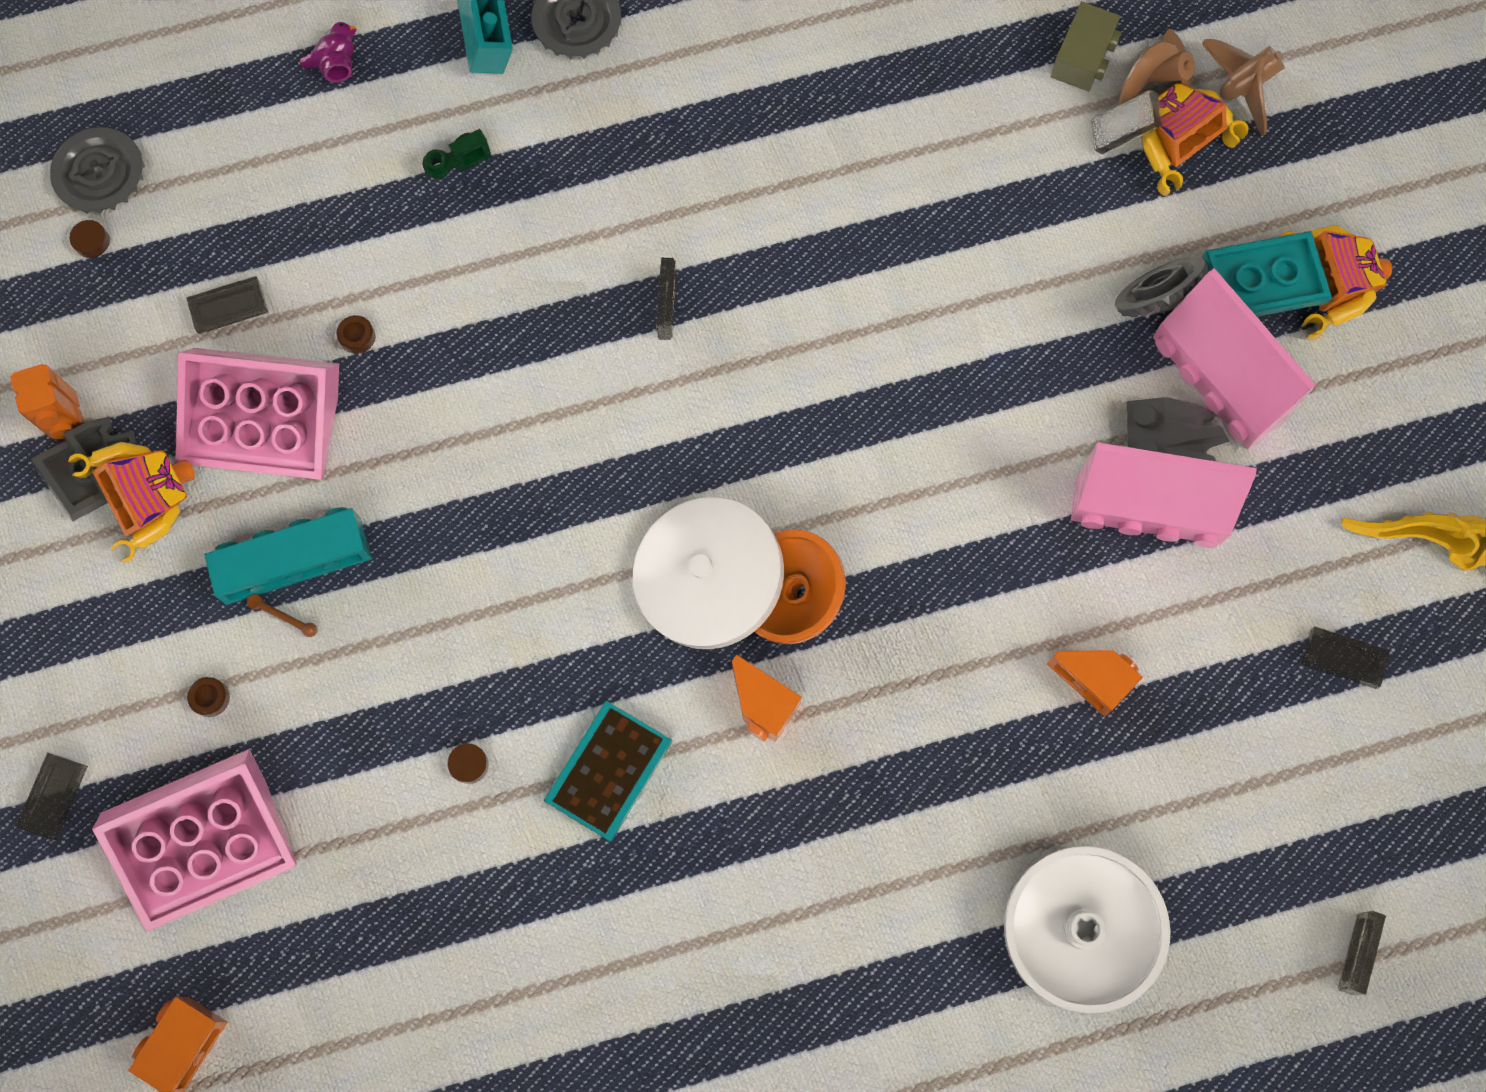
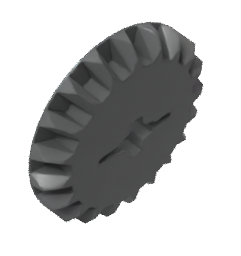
(555, 31)
(74, 170)
(1161, 287)

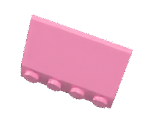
(1232, 360)
(255, 412)
(1160, 494)
(195, 840)

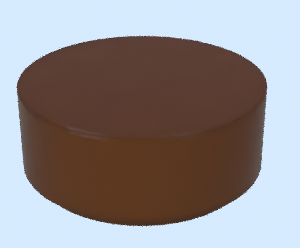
(89, 238)
(356, 334)
(208, 697)
(468, 763)

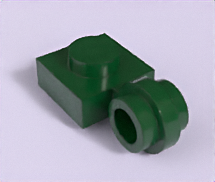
(465, 153)

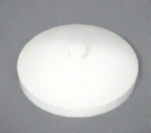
(708, 573)
(1087, 929)

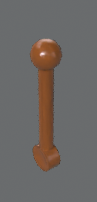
(256, 602)

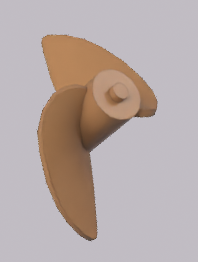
(1160, 63)
(1246, 75)

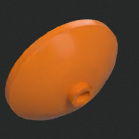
(817, 567)

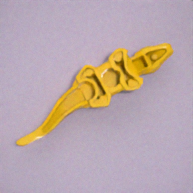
(1460, 535)

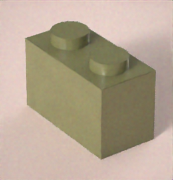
(1085, 47)

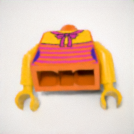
(1188, 124)
(1351, 273)
(139, 489)

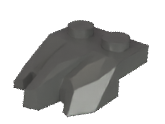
(1172, 427)
(77, 494)

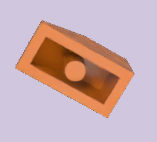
(1097, 676)
(763, 701)

